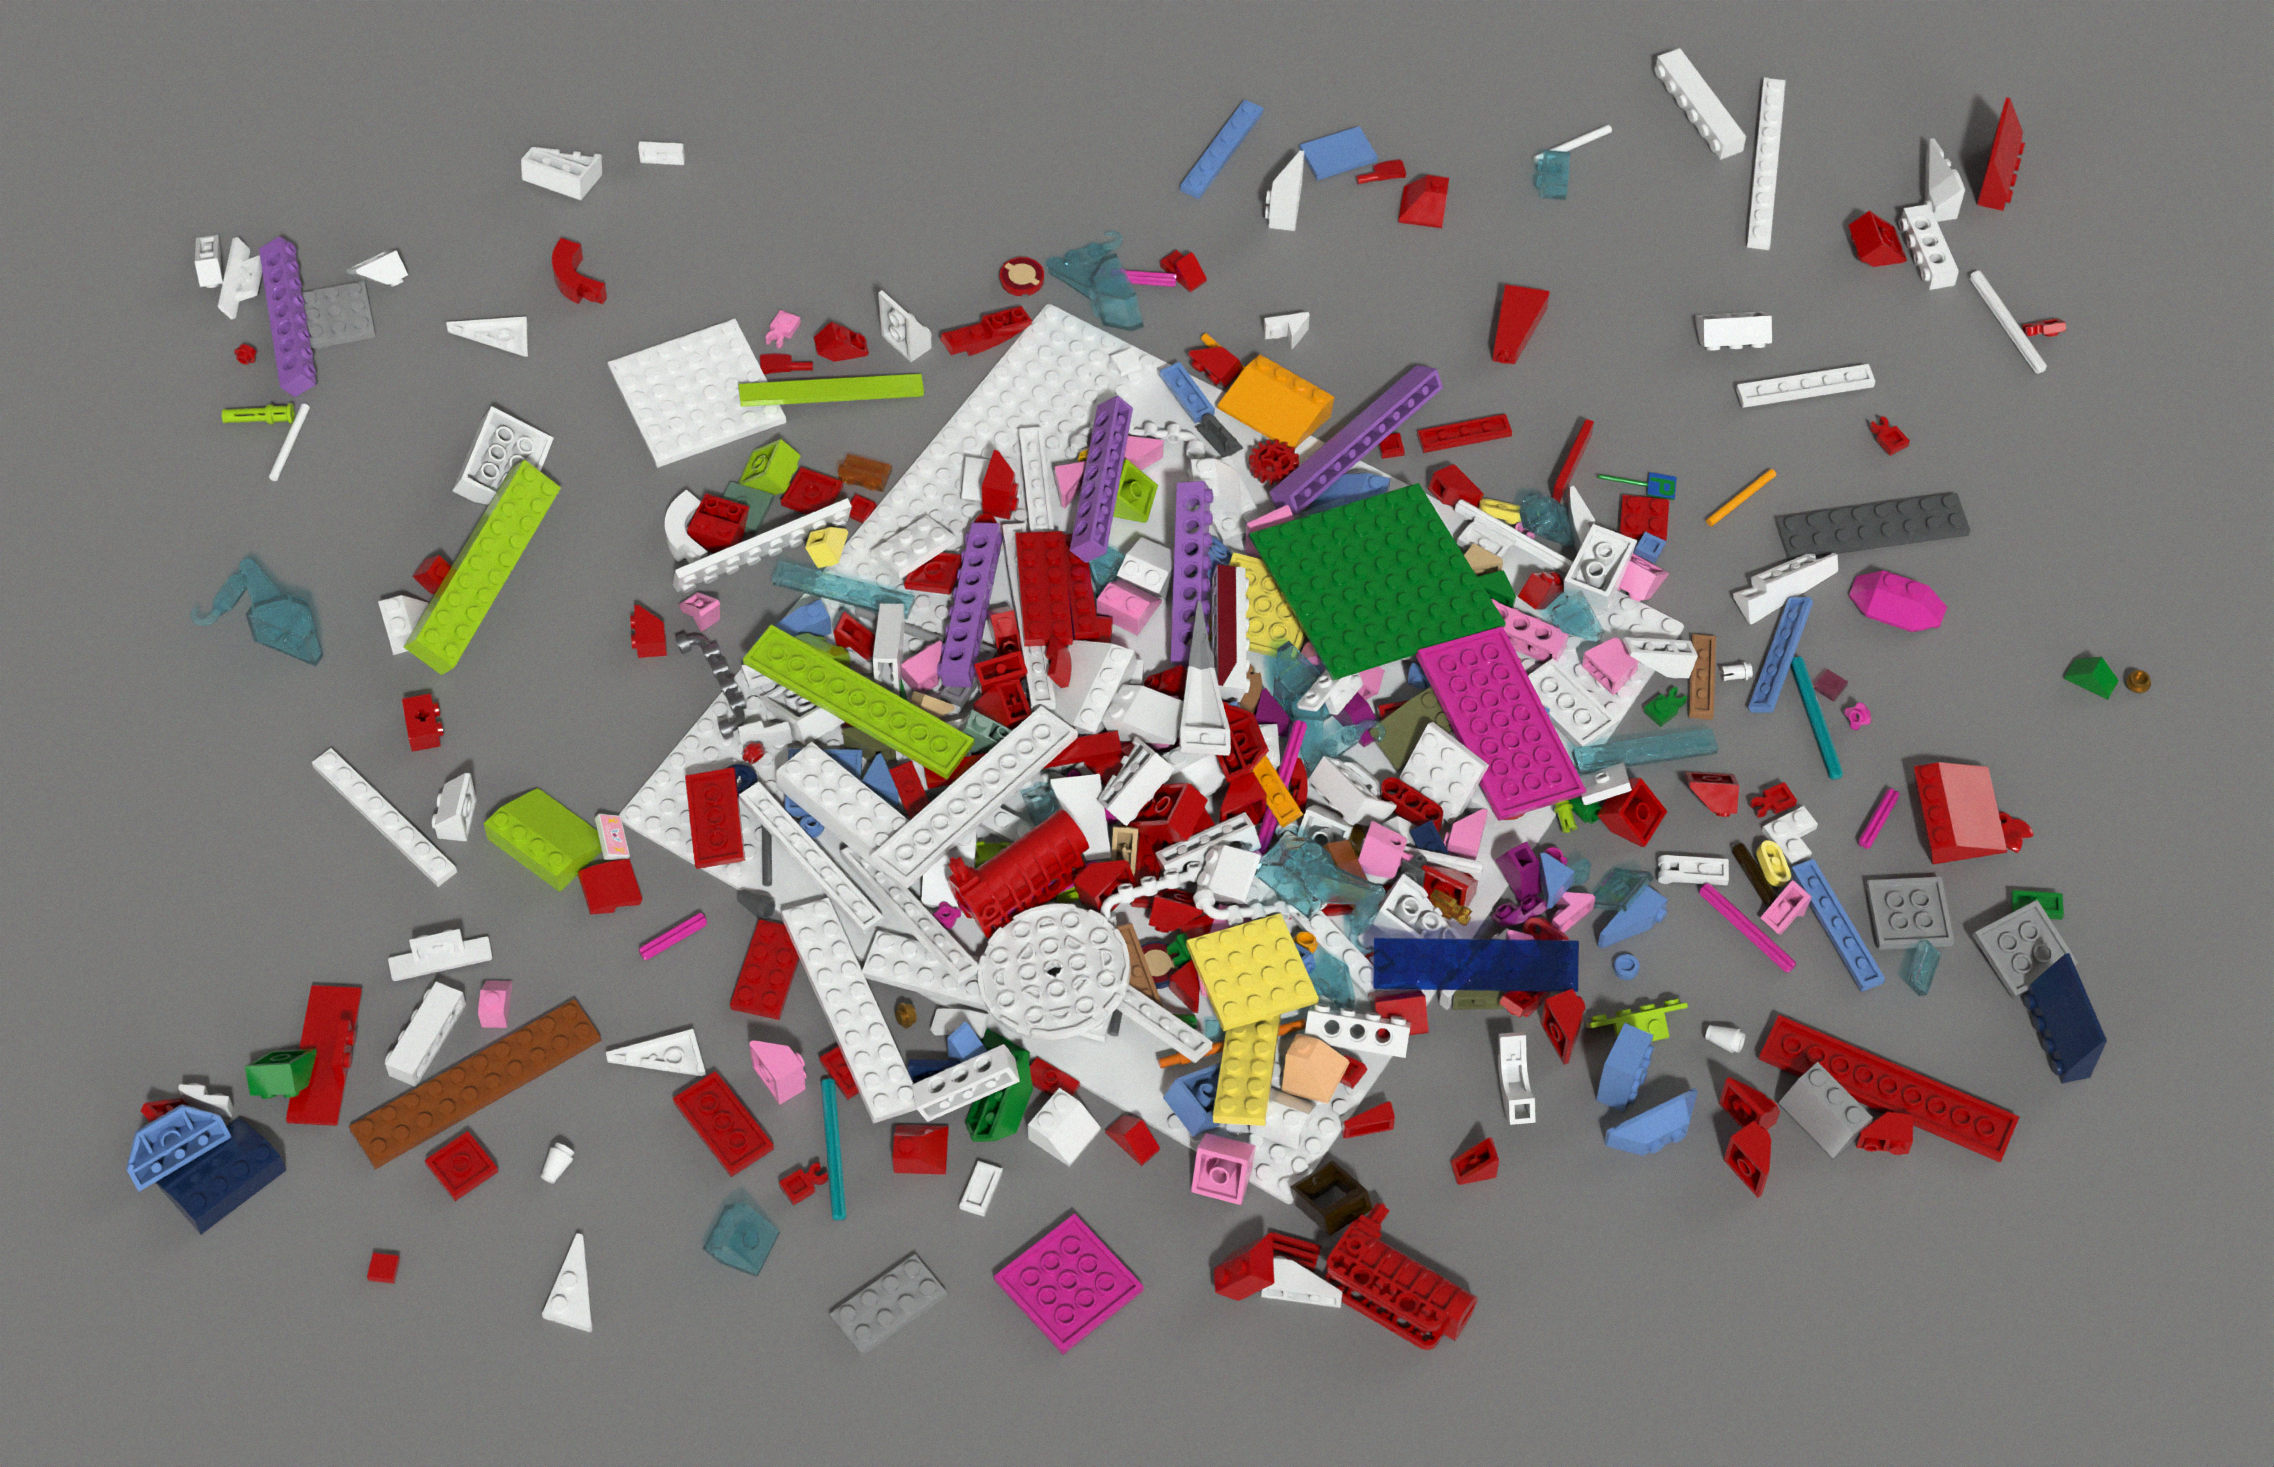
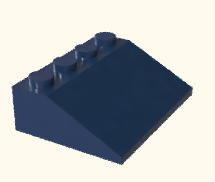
(2066, 1021)
(223, 1176)

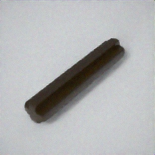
(1754, 874)

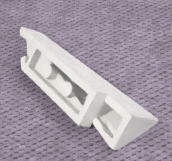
(1787, 580)

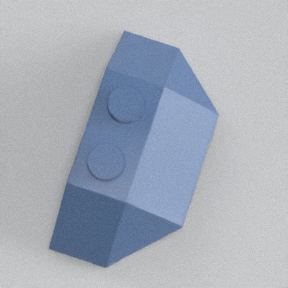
(1654, 1127)
(172, 1143)

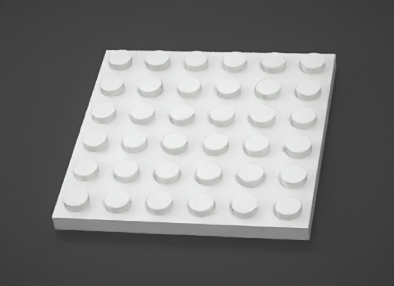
(689, 394)

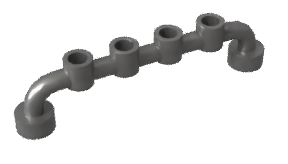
(720, 671)

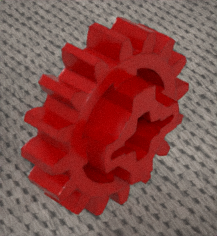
(1273, 461)

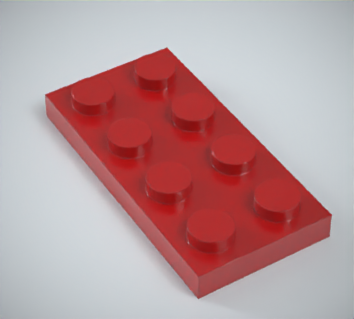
(715, 818)
(766, 972)
(723, 1124)

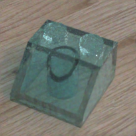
(1577, 618)
(741, 1239)

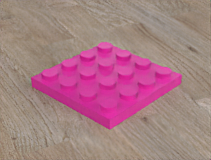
(1068, 1283)

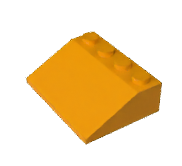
(1277, 402)

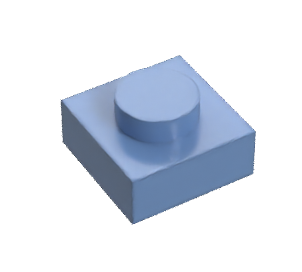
(1650, 547)

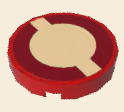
(1022, 276)

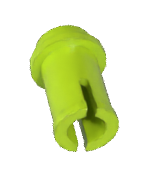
(1565, 816)

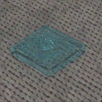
(1621, 889)

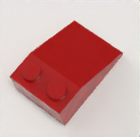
(1171, 813)

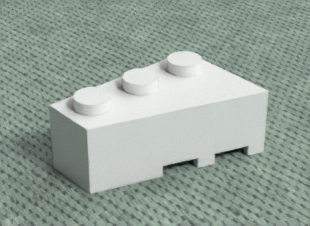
(561, 172)
(1135, 783)
(1349, 794)

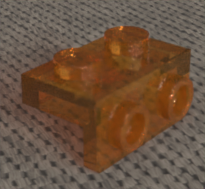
(864, 473)

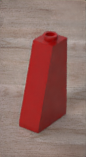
(1518, 319)

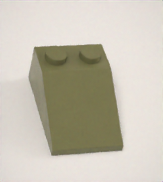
(1407, 725)

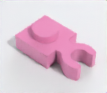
(782, 326)

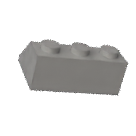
(1825, 1110)

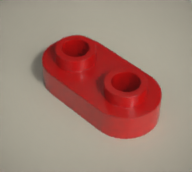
(1548, 931)

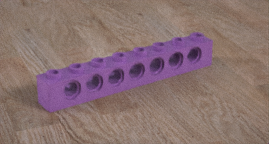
(287, 316)
(1101, 479)
(1187, 496)
(970, 605)

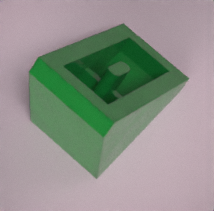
(1499, 588)
(2093, 676)

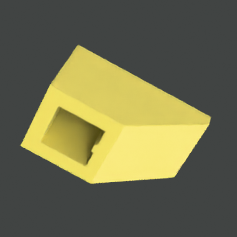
(826, 546)

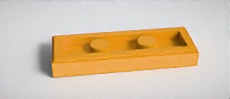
(1278, 796)

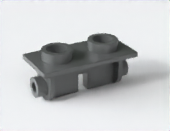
(1219, 436)
(1414, 868)

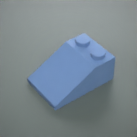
(1353, 488)
(1194, 1098)

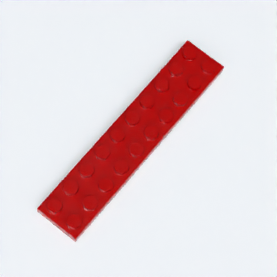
(1892, 1088)

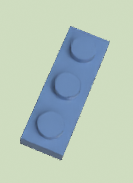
(1186, 392)

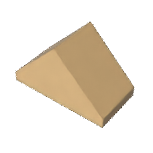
(1483, 561)
(931, 705)
(1125, 845)

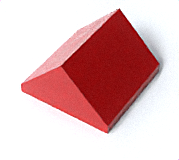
(1401, 1003)

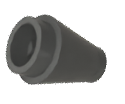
(757, 903)

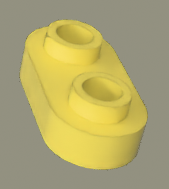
(1501, 510)
(1773, 863)

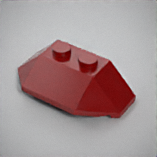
(1246, 743)

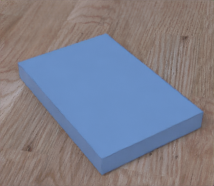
(1338, 153)

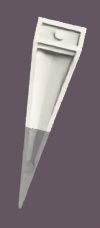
(1203, 718)

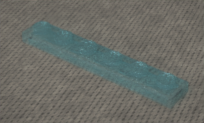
(838, 588)
(1645, 750)

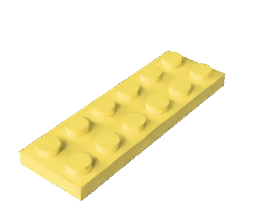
(1247, 1073)

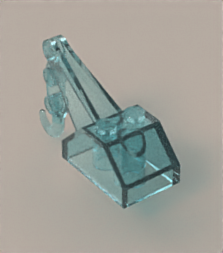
(1101, 283)
(273, 618)
(1292, 680)
(1309, 879)

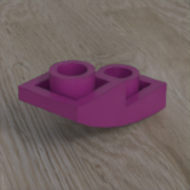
(1510, 914)

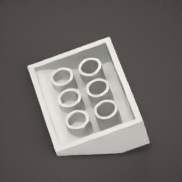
(496, 448)
(1094, 682)

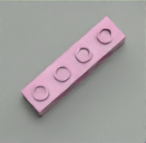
(1526, 640)

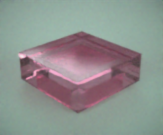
(1830, 685)

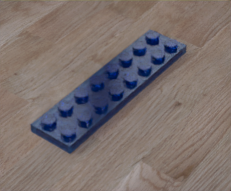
(1476, 964)

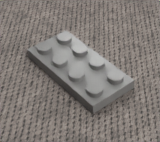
(888, 1305)

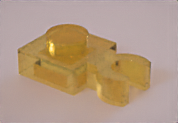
(1450, 908)

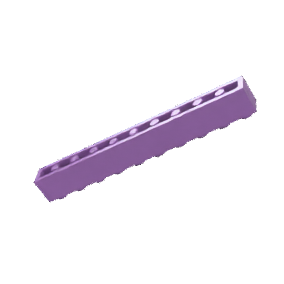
(1357, 439)

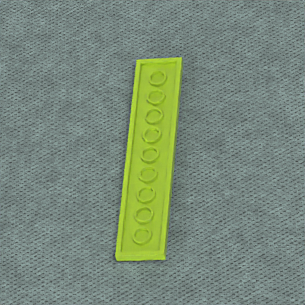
(859, 701)

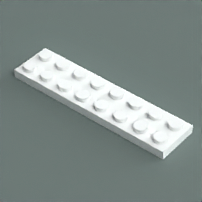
(759, 546)

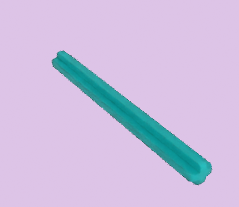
(1816, 718)
(833, 1149)

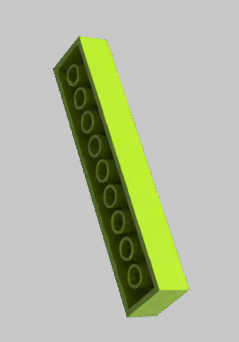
(482, 567)

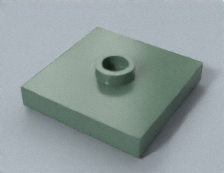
(757, 500)

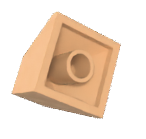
(1312, 1069)

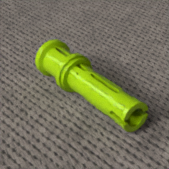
(270, 416)

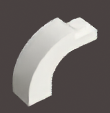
(676, 523)
(1514, 1081)

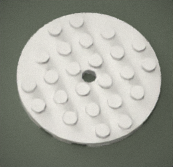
(1047, 1007)

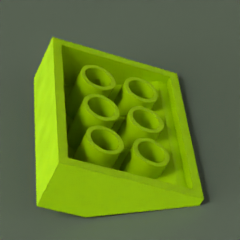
(544, 837)

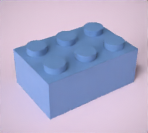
(1625, 1068)

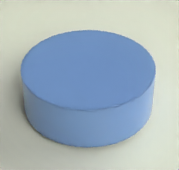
(1626, 967)

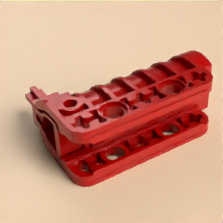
(1020, 873)
(1397, 1285)

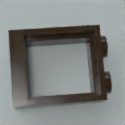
(1341, 1211)

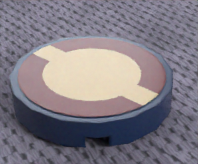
(1159, 963)

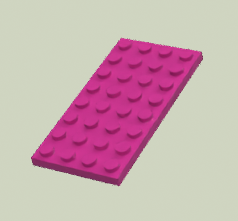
(1501, 722)

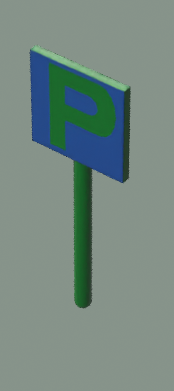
(1658, 484)

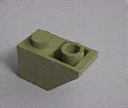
(858, 740)

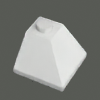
(383, 269)
(1324, 826)

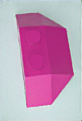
(1897, 601)

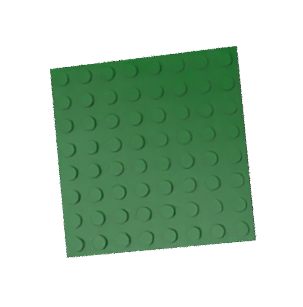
(1376, 580)

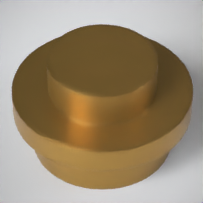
(2138, 681)
(905, 1015)

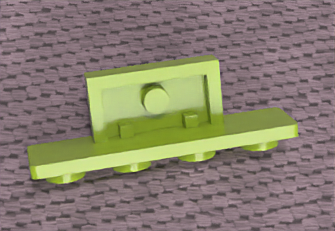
(1648, 1019)

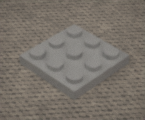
(338, 315)
(1909, 912)
(2022, 947)

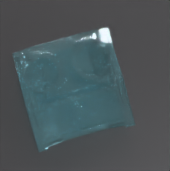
(1546, 518)

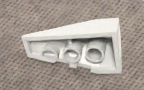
(1942, 185)
(1410, 914)

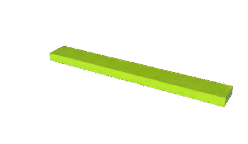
(830, 390)

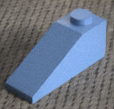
(806, 619)
(1639, 917)

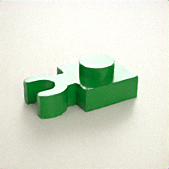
(1663, 708)

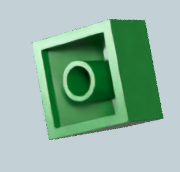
(280, 1073)

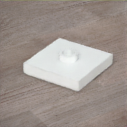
(1605, 783)

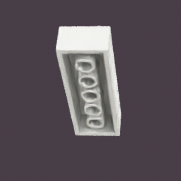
(839, 801)

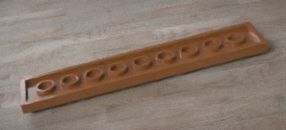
(474, 1084)

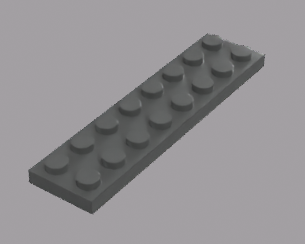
(1873, 526)

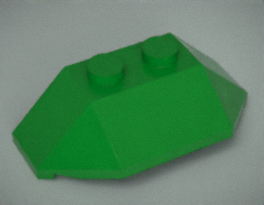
(1002, 1111)

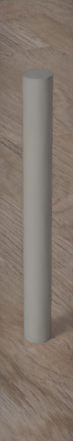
(910, 630)

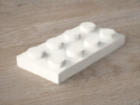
(1233, 525)
(1571, 705)

